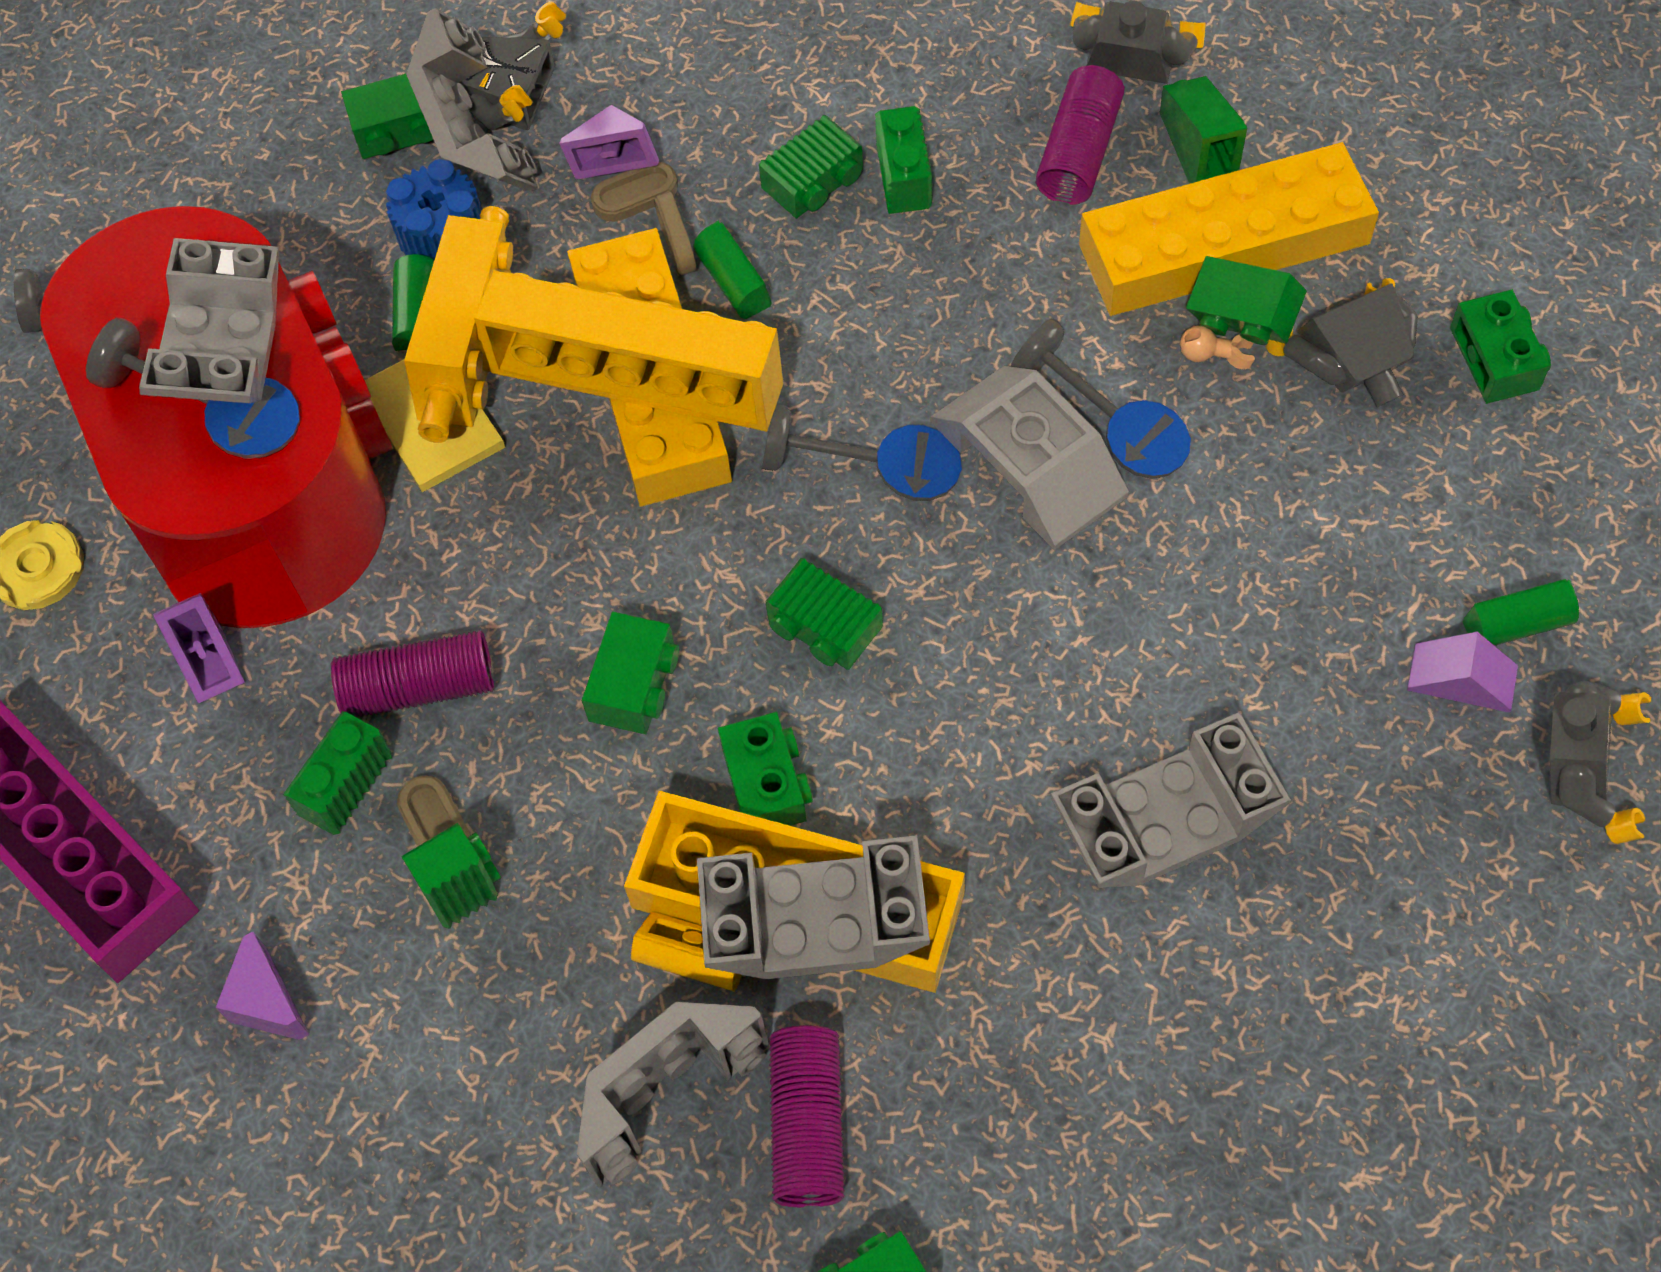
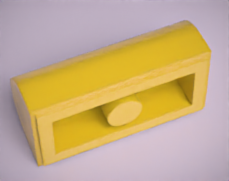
(678, 949)

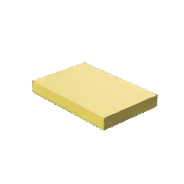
(427, 461)

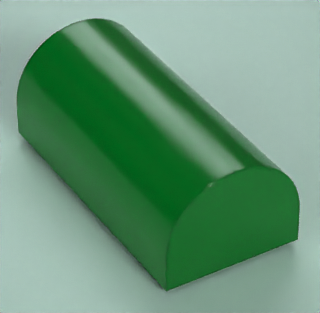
(732, 270)
(409, 285)
(1524, 613)

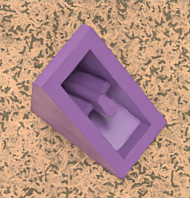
(608, 145)
(199, 647)
(1465, 671)
(257, 995)

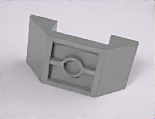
(442, 59)
(216, 323)
(1038, 448)
(1174, 807)
(813, 912)
(623, 1082)

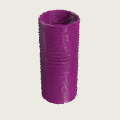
(1078, 138)
(426, 669)
(806, 1133)

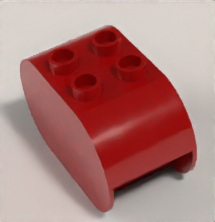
(248, 533)

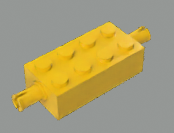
(445, 350)

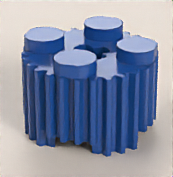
(423, 202)

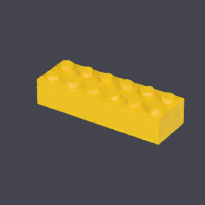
(1253, 216)
(631, 350)
(663, 449)
(685, 829)

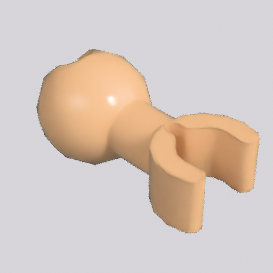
(1201, 344)

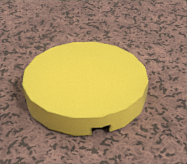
(43, 575)

